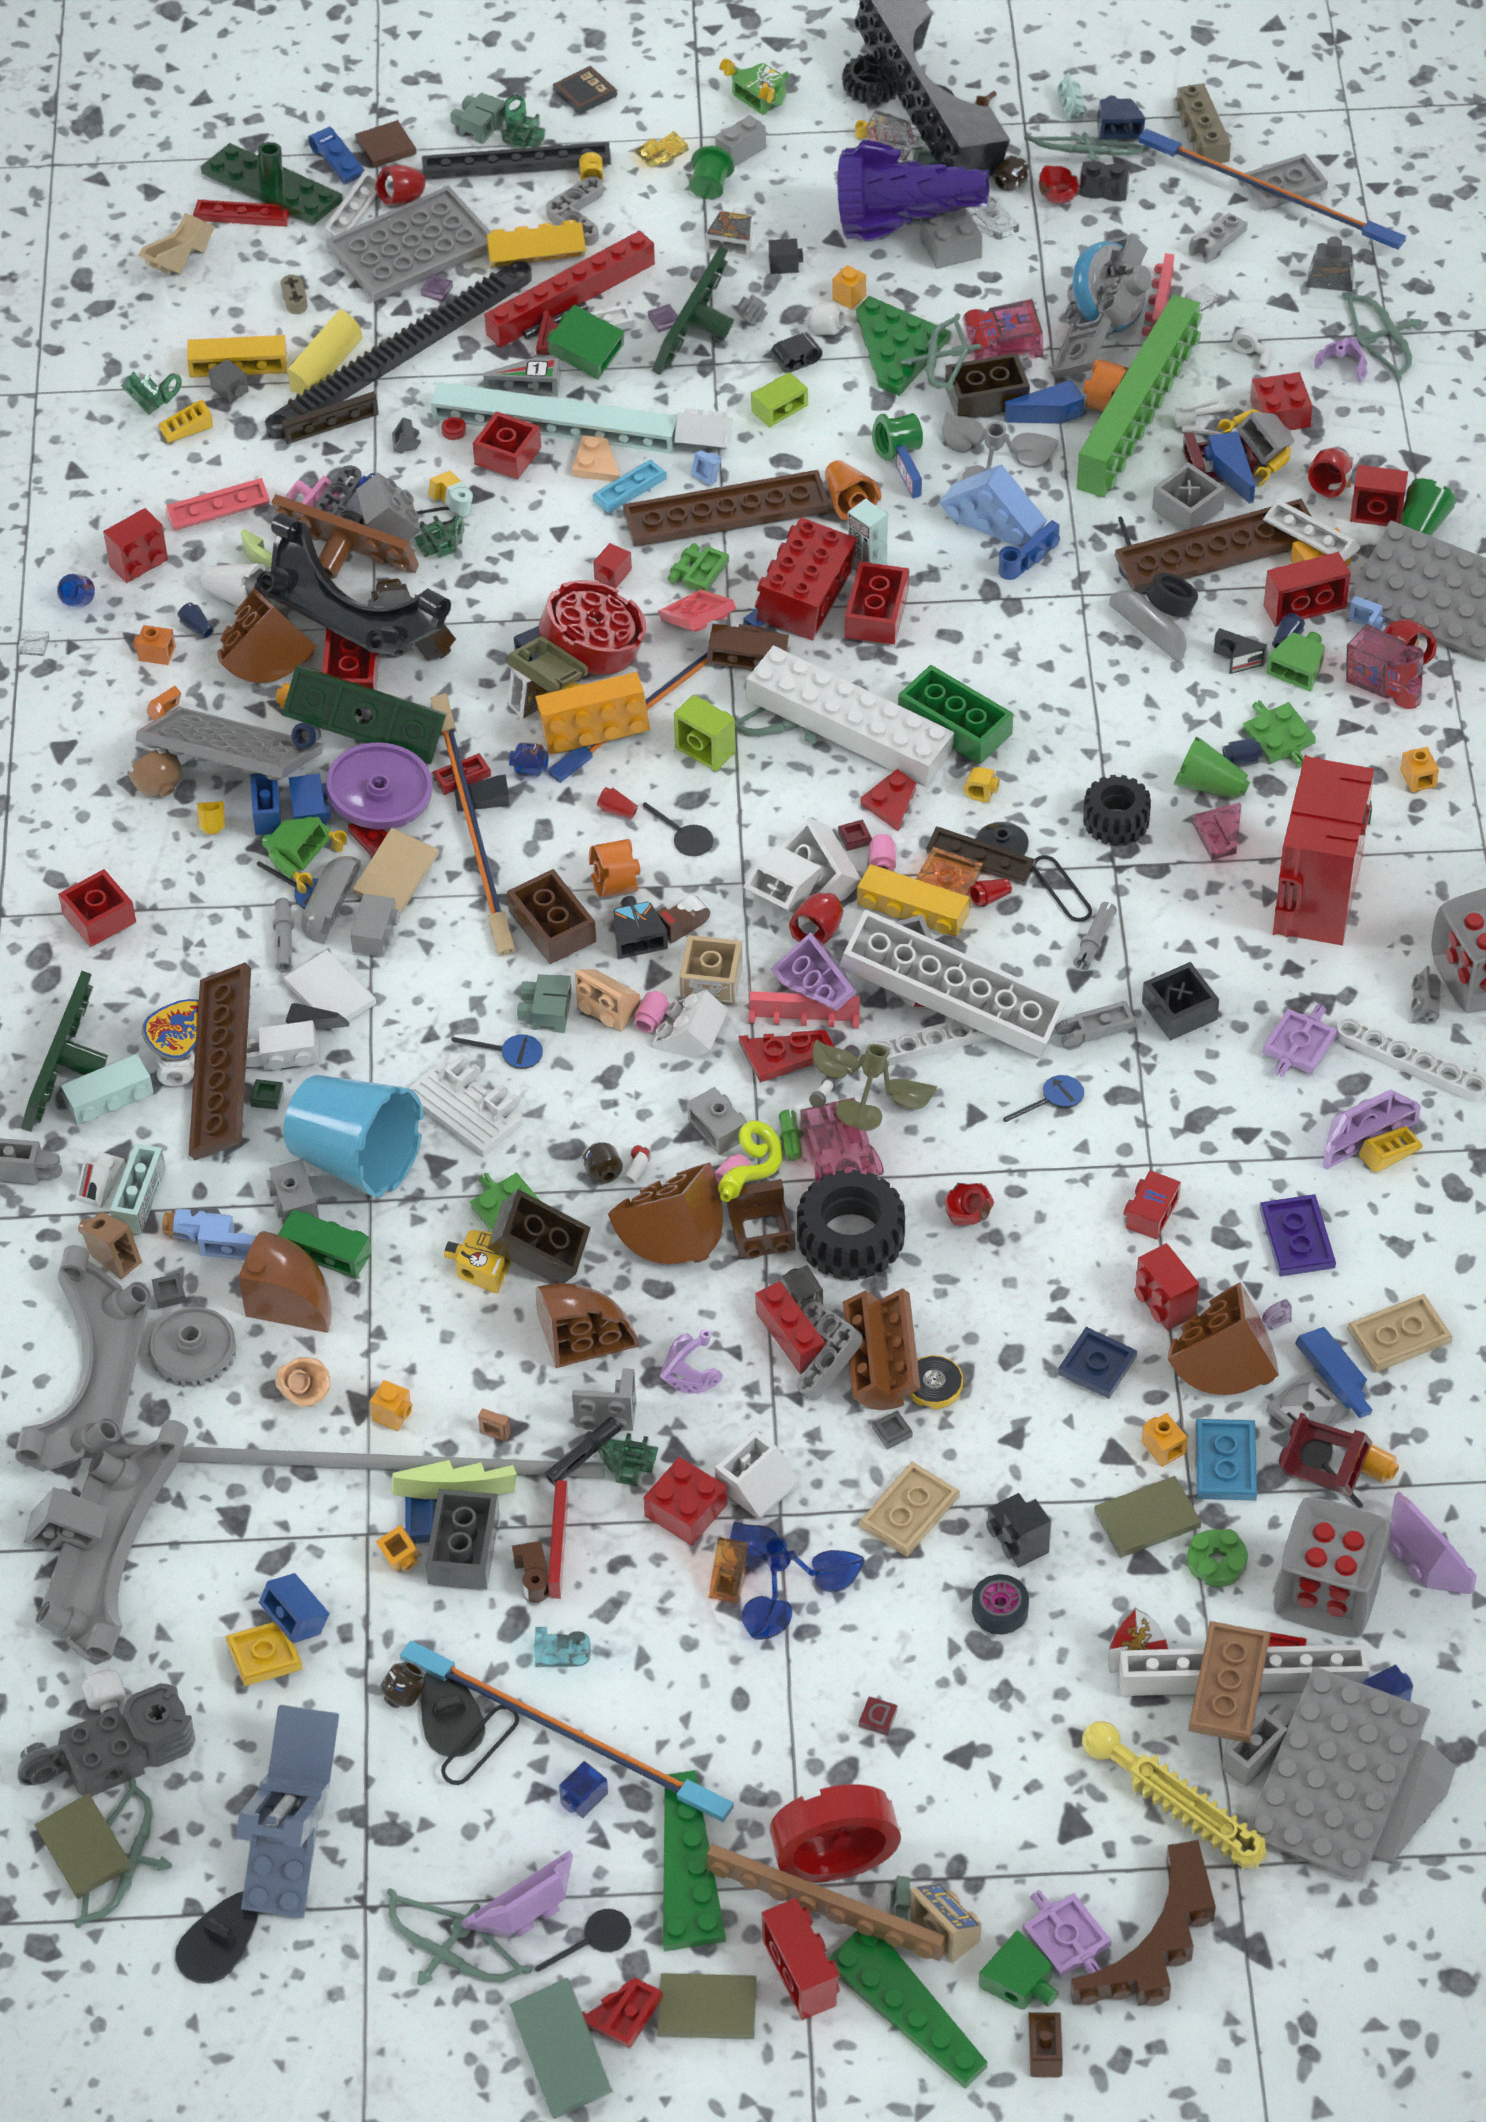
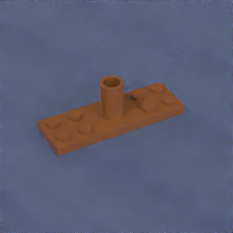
(347, 536)

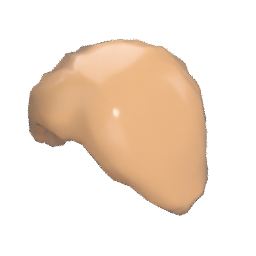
(303, 1381)

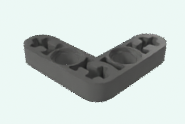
(338, 504)

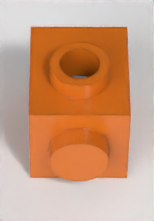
(155, 644)

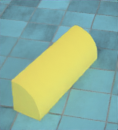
(325, 352)

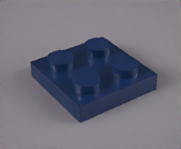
(1097, 1362)

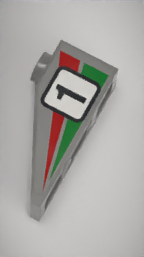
(532, 377)

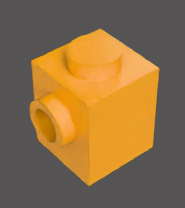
(849, 287)
(1419, 769)
(390, 1405)
(1164, 1439)
(399, 1549)

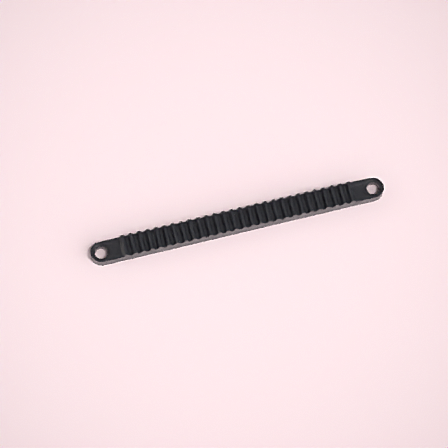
(404, 345)

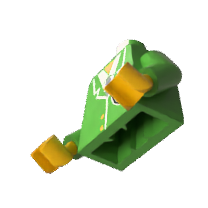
(757, 86)
(297, 843)

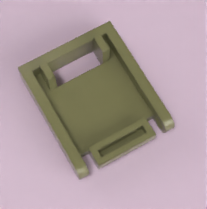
(552, 668)

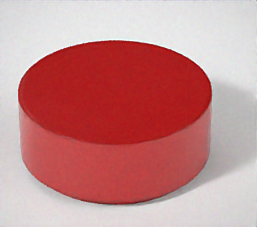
(453, 428)

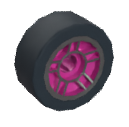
(1000, 1590)

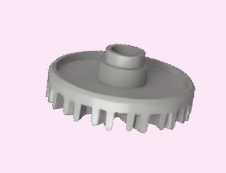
(192, 1345)

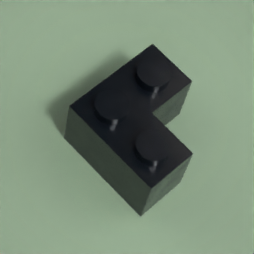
(1020, 1528)

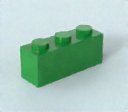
(328, 1242)

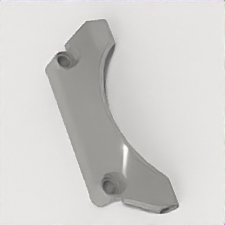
(111, 1336)
(86, 1583)

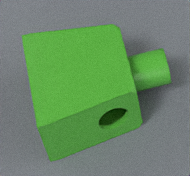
(1298, 660)

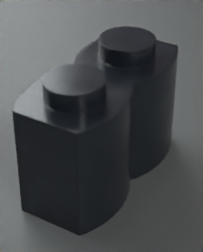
(1104, 181)

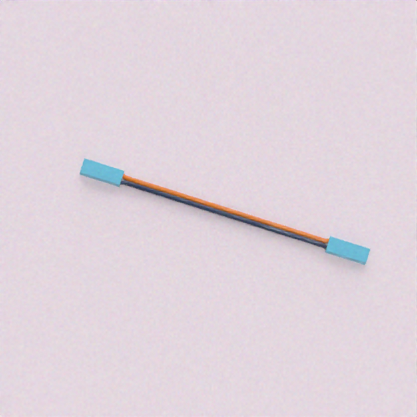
(690, 1792)

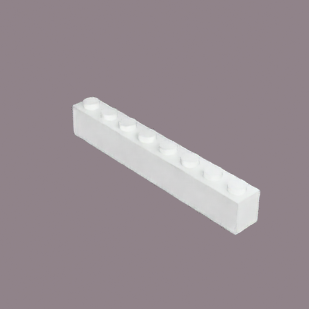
(1284, 1669)

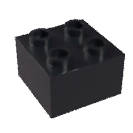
(1180, 1001)

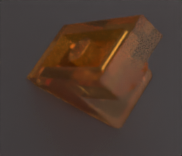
(729, 1570)

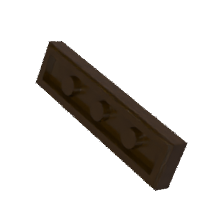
(330, 417)
(994, 858)

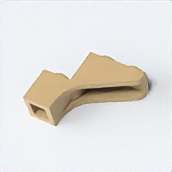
(173, 251)

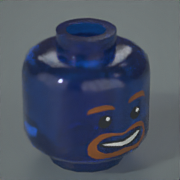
(76, 590)
(529, 759)

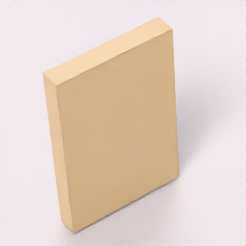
(397, 868)
(1399, 1333)
(909, 1509)

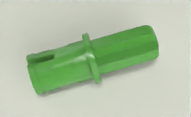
(790, 1134)

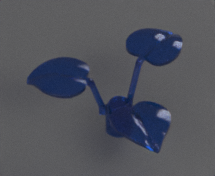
(769, 1617)

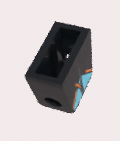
(638, 929)

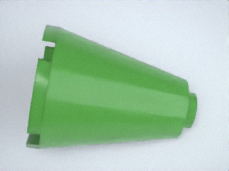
(1211, 772)

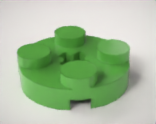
(1221, 1542)

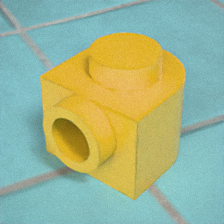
(981, 784)
(211, 816)

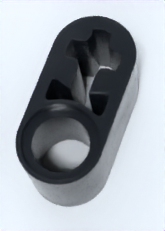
(796, 352)

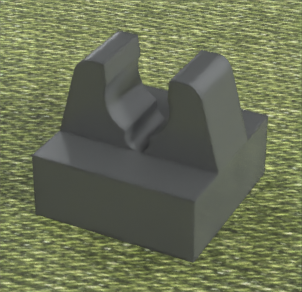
(405, 436)

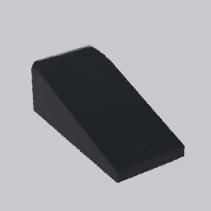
(486, 793)
(322, 1018)

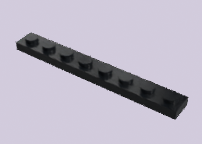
(511, 160)

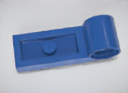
(336, 154)
(1016, 561)

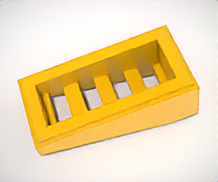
(196, 413)
(1373, 1149)

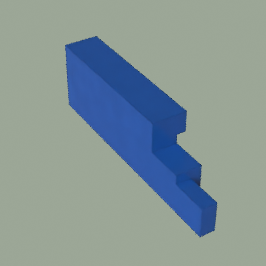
(1335, 1369)

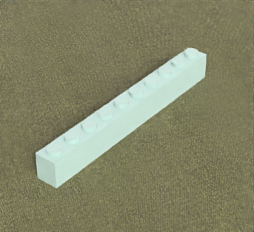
(558, 416)

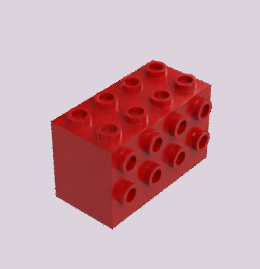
(805, 578)

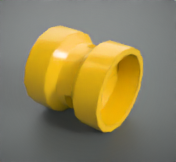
(591, 166)

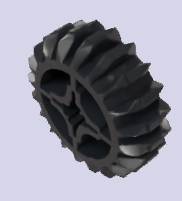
(865, 81)

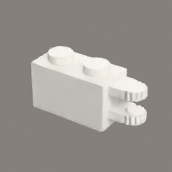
(284, 1046)

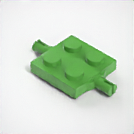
(1279, 732)
(489, 1203)

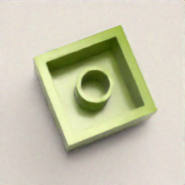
(704, 732)

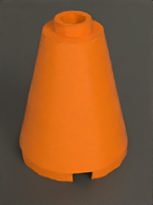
(849, 487)

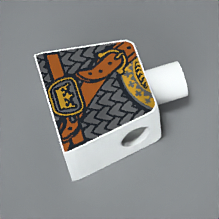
(732, 232)
(522, 694)

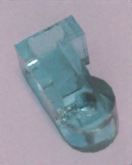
(561, 1649)

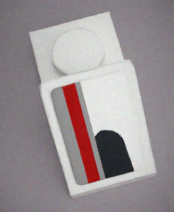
(99, 1178)

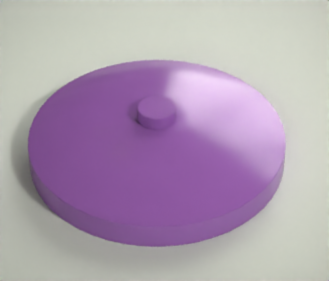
(379, 785)

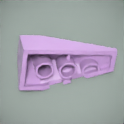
(814, 973)

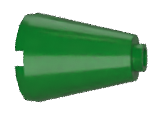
(1427, 505)

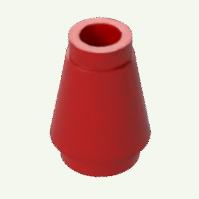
(616, 803)
(989, 891)

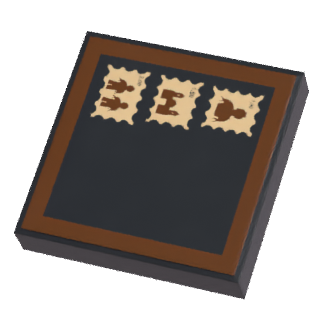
(584, 89)

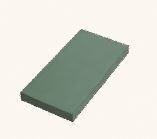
(561, 2048)

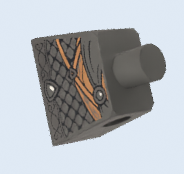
(1332, 266)

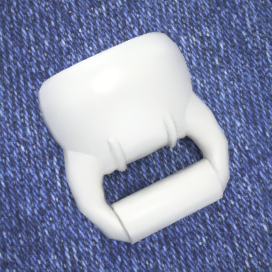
(175, 1071)

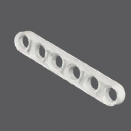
(923, 1047)
(1408, 1062)

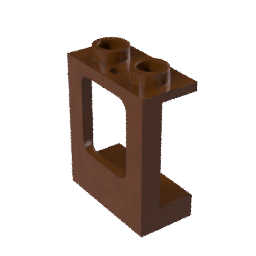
(757, 1202)

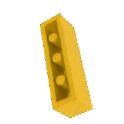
(536, 244)
(250, 354)
(909, 897)

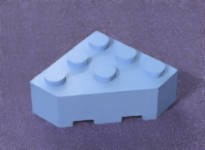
(994, 506)

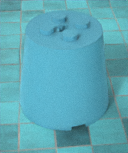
(355, 1130)

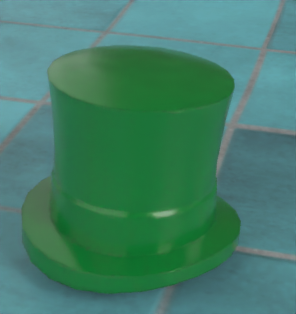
(711, 169)
(896, 432)

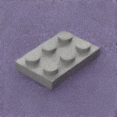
(1292, 174)

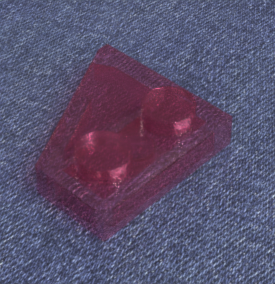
(1219, 830)

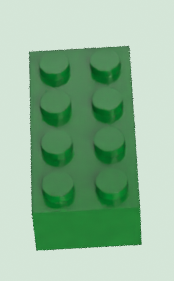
(975, 719)

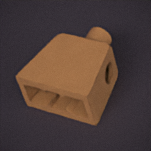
(110, 1243)

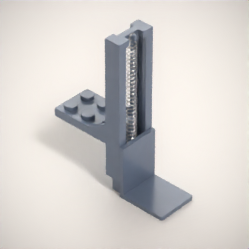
(278, 1830)

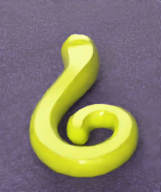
(734, 1179)

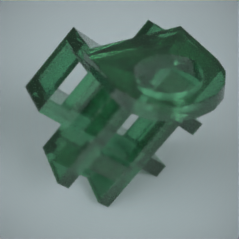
(515, 121)
(148, 393)
(442, 541)
(628, 1464)

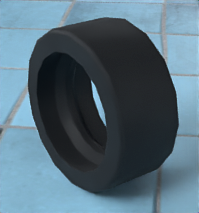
(1172, 595)

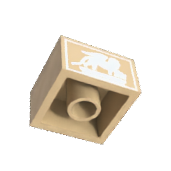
(711, 966)

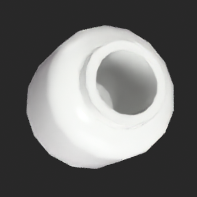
(826, 319)
(103, 1689)

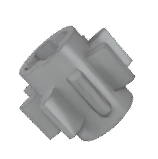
(752, 309)

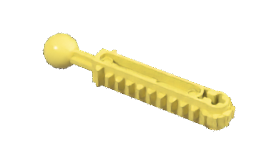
(1103, 1742)

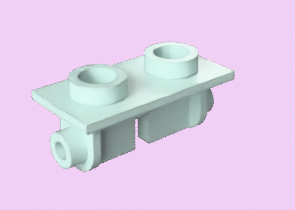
(1071, 98)

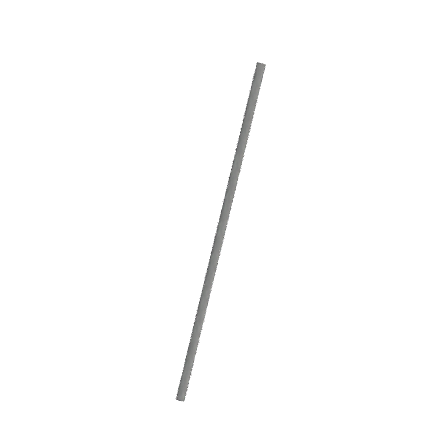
(350, 1460)

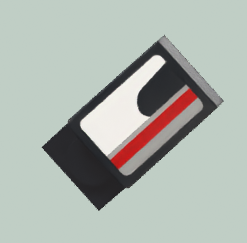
(1243, 651)

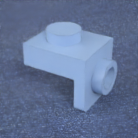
(1366, 612)

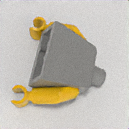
(1265, 437)

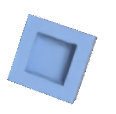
(706, 466)

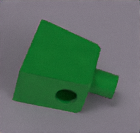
(1018, 1974)

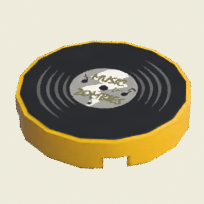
(939, 1382)

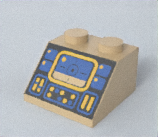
(942, 1913)

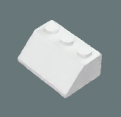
(819, 845)

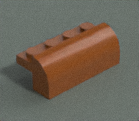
(886, 1361)

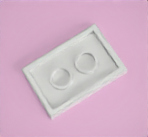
(329, 986)

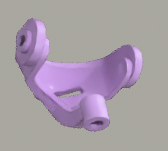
(1340, 348)
(694, 1380)

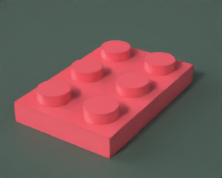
(697, 610)

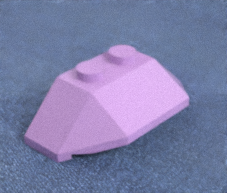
(1367, 1120)
(1426, 1550)
(524, 1902)

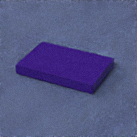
(1297, 1235)

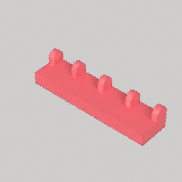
(1163, 285)
(217, 504)
(800, 1007)

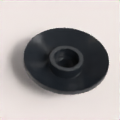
(1005, 836)

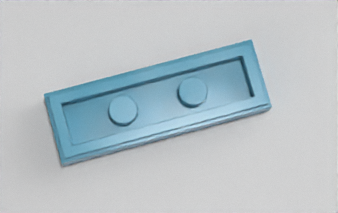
(629, 486)

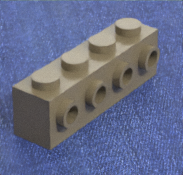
(1202, 122)

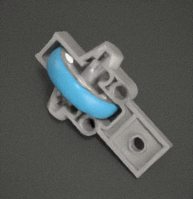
(1102, 299)

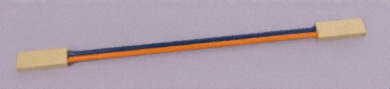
(497, 918)

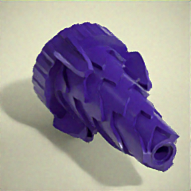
(883, 194)

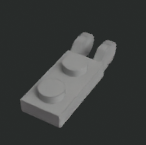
(1096, 1024)

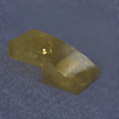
(659, 152)

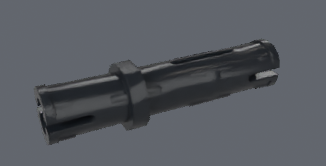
(583, 1450)

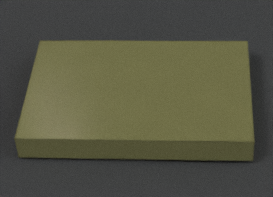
(1147, 1516)
(83, 1845)
(707, 2006)

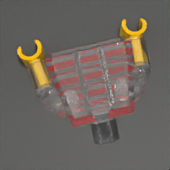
(890, 131)

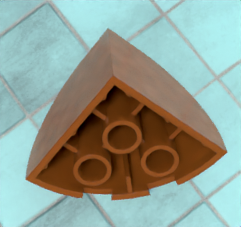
(262, 642)
(673, 1219)
(284, 1284)
(582, 1323)
(1225, 1347)

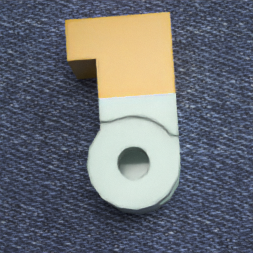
(452, 492)

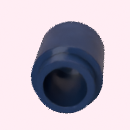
(1243, 752)

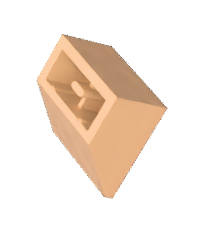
(605, 998)

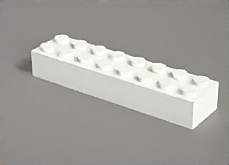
(849, 715)
(952, 983)

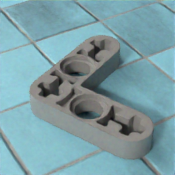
(563, 209)
(836, 1340)

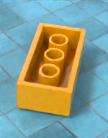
(593, 713)

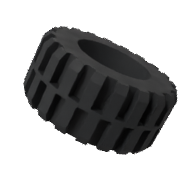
(851, 1195)

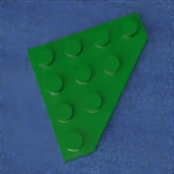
(892, 337)

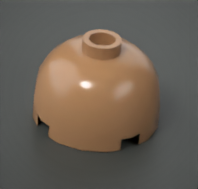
(156, 773)

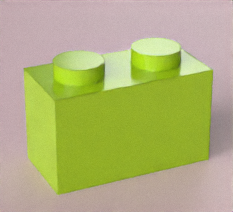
(779, 399)

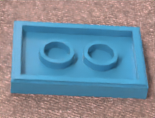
(1226, 1459)

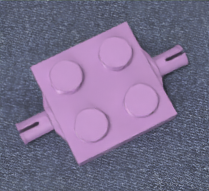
(1300, 1041)
(1066, 1934)

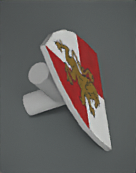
(1135, 1632)

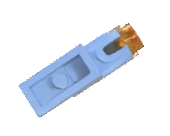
(210, 1229)

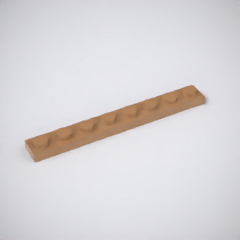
(833, 1905)

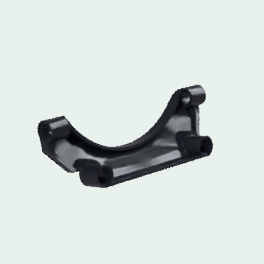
(305, 587)

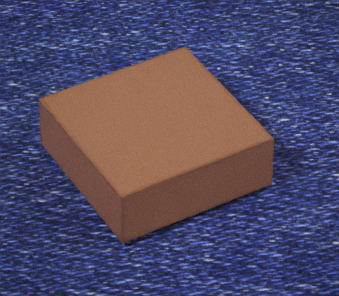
(494, 1424)

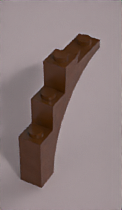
(1168, 1943)

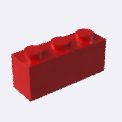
(788, 1325)

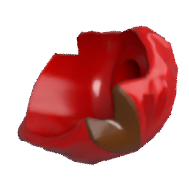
(1058, 184)
(968, 1203)

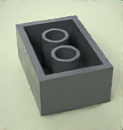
(462, 1539)

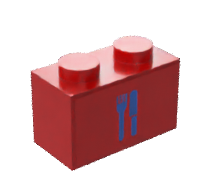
(1152, 1205)

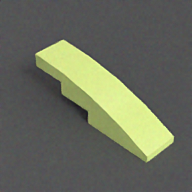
(426, 1480)

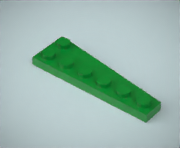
(690, 1890)
(895, 1992)

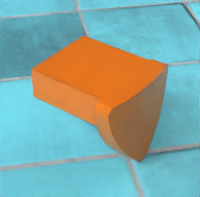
(163, 703)

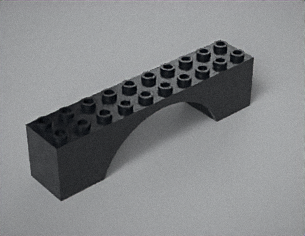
(951, 128)

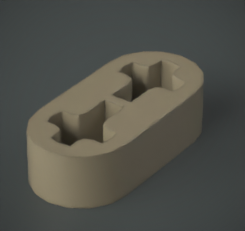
(290, 295)

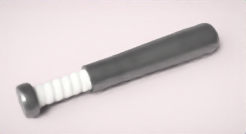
(818, 1098)

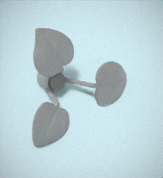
(964, 432)

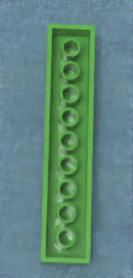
(1139, 396)

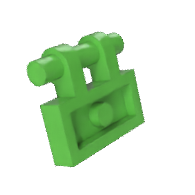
(703, 572)

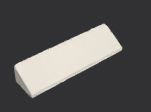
(351, 207)
(1310, 530)

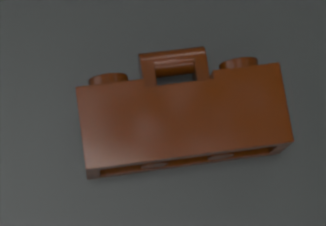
(742, 645)

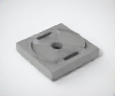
(1307, 1391)

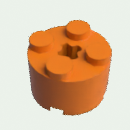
(1103, 384)
(614, 868)

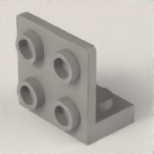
(595, 1407)

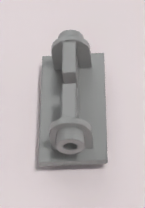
(1424, 988)

